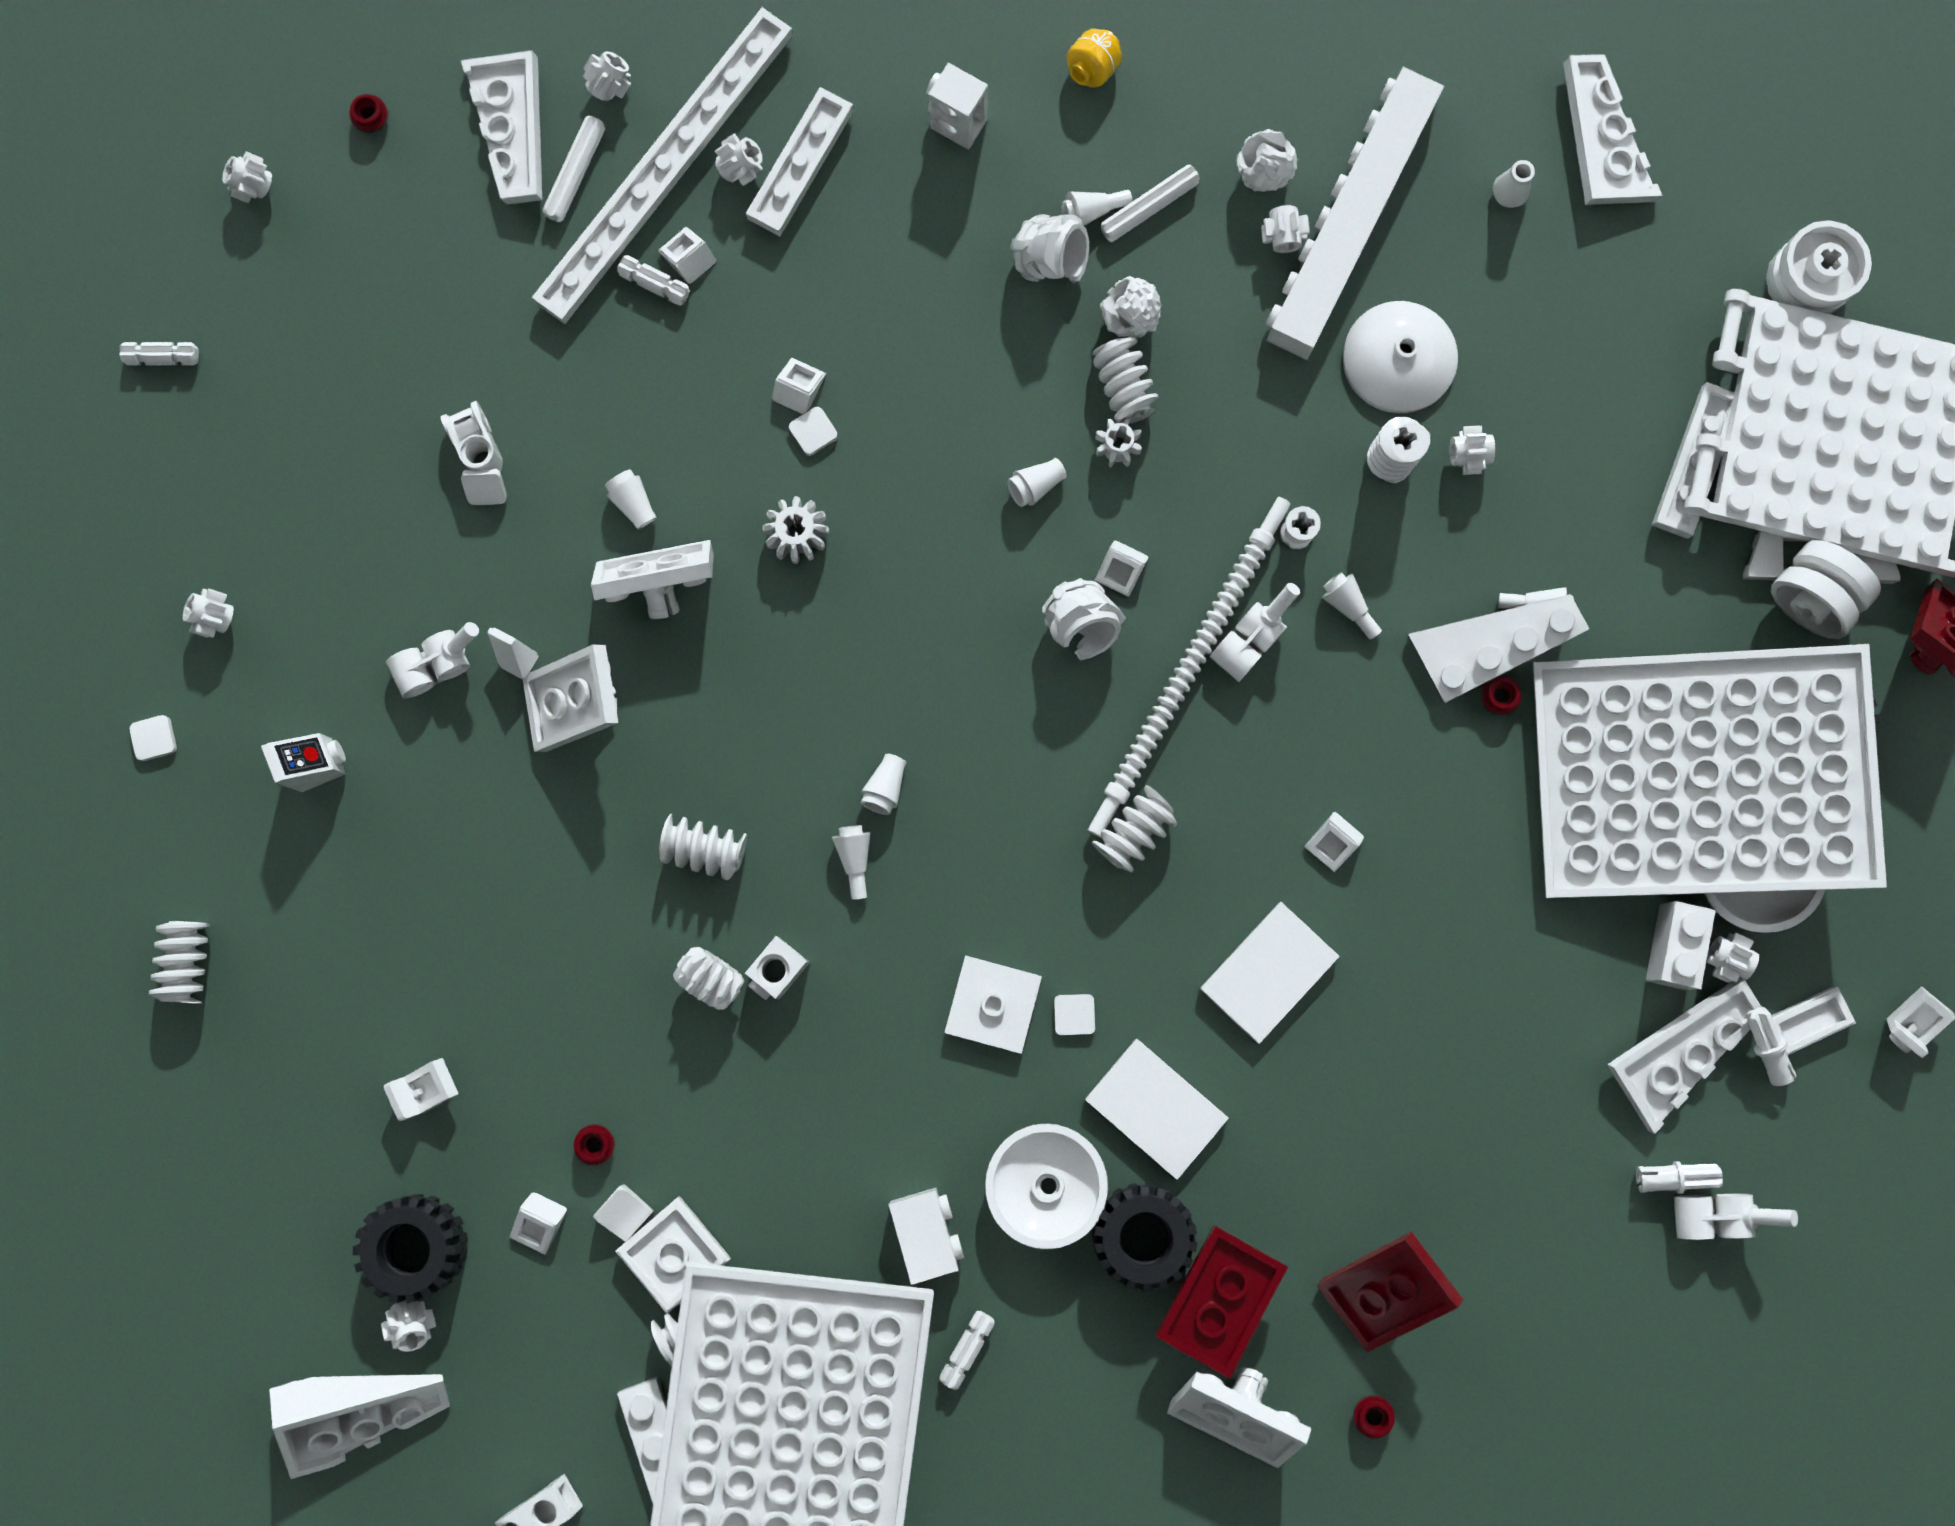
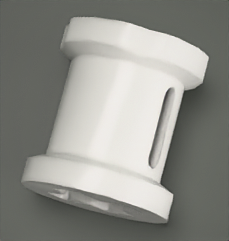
(1308, 519)

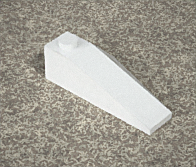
(331, 1416)

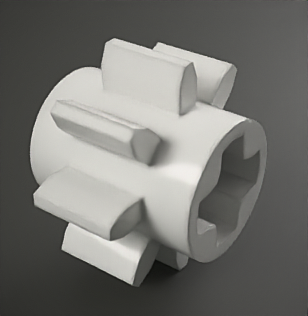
(607, 76)
(738, 159)
(247, 177)
(1285, 229)
(1122, 431)
(1472, 450)
(208, 613)
(1732, 958)
(408, 1325)

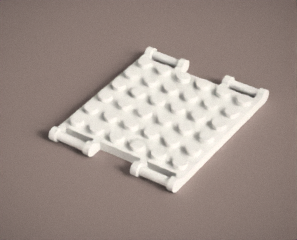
(1834, 435)

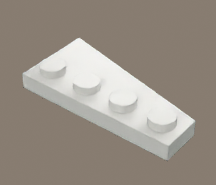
(508, 107)
(1604, 139)
(1487, 646)
(1676, 1057)

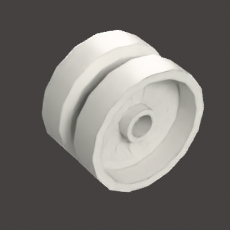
(1820, 267)
(1826, 589)

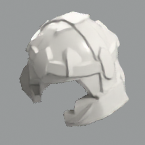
(1048, 245)
(1083, 609)

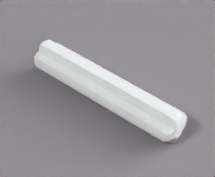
(574, 169)
(1150, 203)

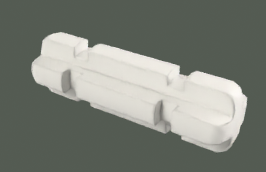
(653, 280)
(159, 353)
(967, 1350)

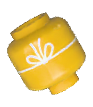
(1094, 58)

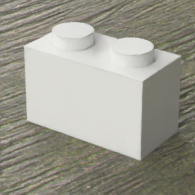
(1680, 945)
(925, 1235)

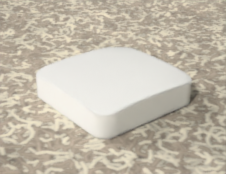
(813, 431)
(483, 487)
(153, 738)
(1074, 1014)

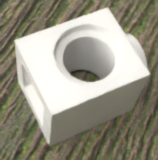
(793, 963)

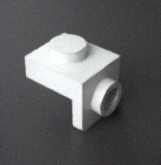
(1918, 1022)
(421, 1090)

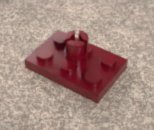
(1935, 630)
(1390, 1292)
(1221, 1301)

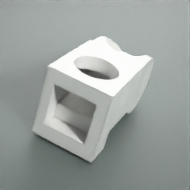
(546, 1508)

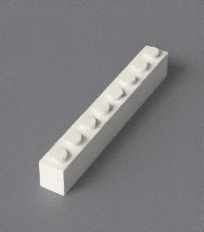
(1354, 214)

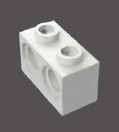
(957, 105)

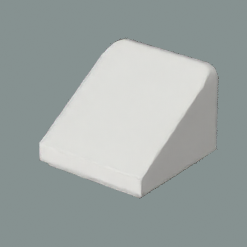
(688, 255)
(797, 385)
(1121, 568)
(512, 654)
(1334, 841)
(623, 1213)
(538, 1222)

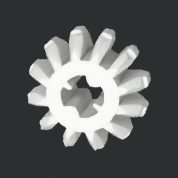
(794, 515)
(708, 978)

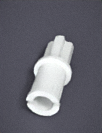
(1770, 1047)
(1678, 1177)

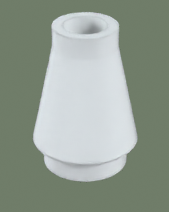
(1514, 185)
(1034, 482)
(630, 497)
(884, 786)

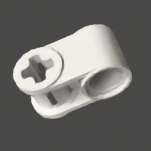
(472, 435)

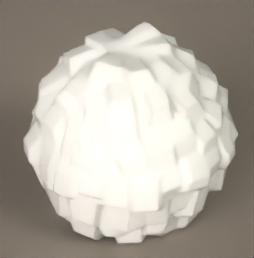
(1267, 161)
(1131, 308)

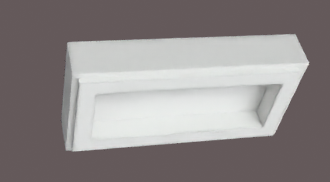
(1813, 1019)

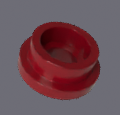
(361, 106)
(1512, 692)
(582, 1149)
(1382, 1426)

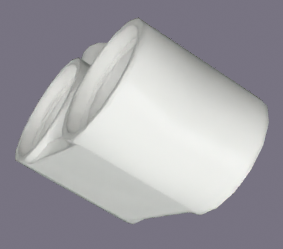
(1254, 634)
(440, 661)
(1725, 1214)

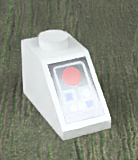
(305, 761)

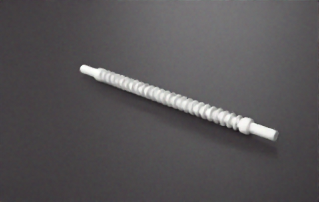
(1261, 541)

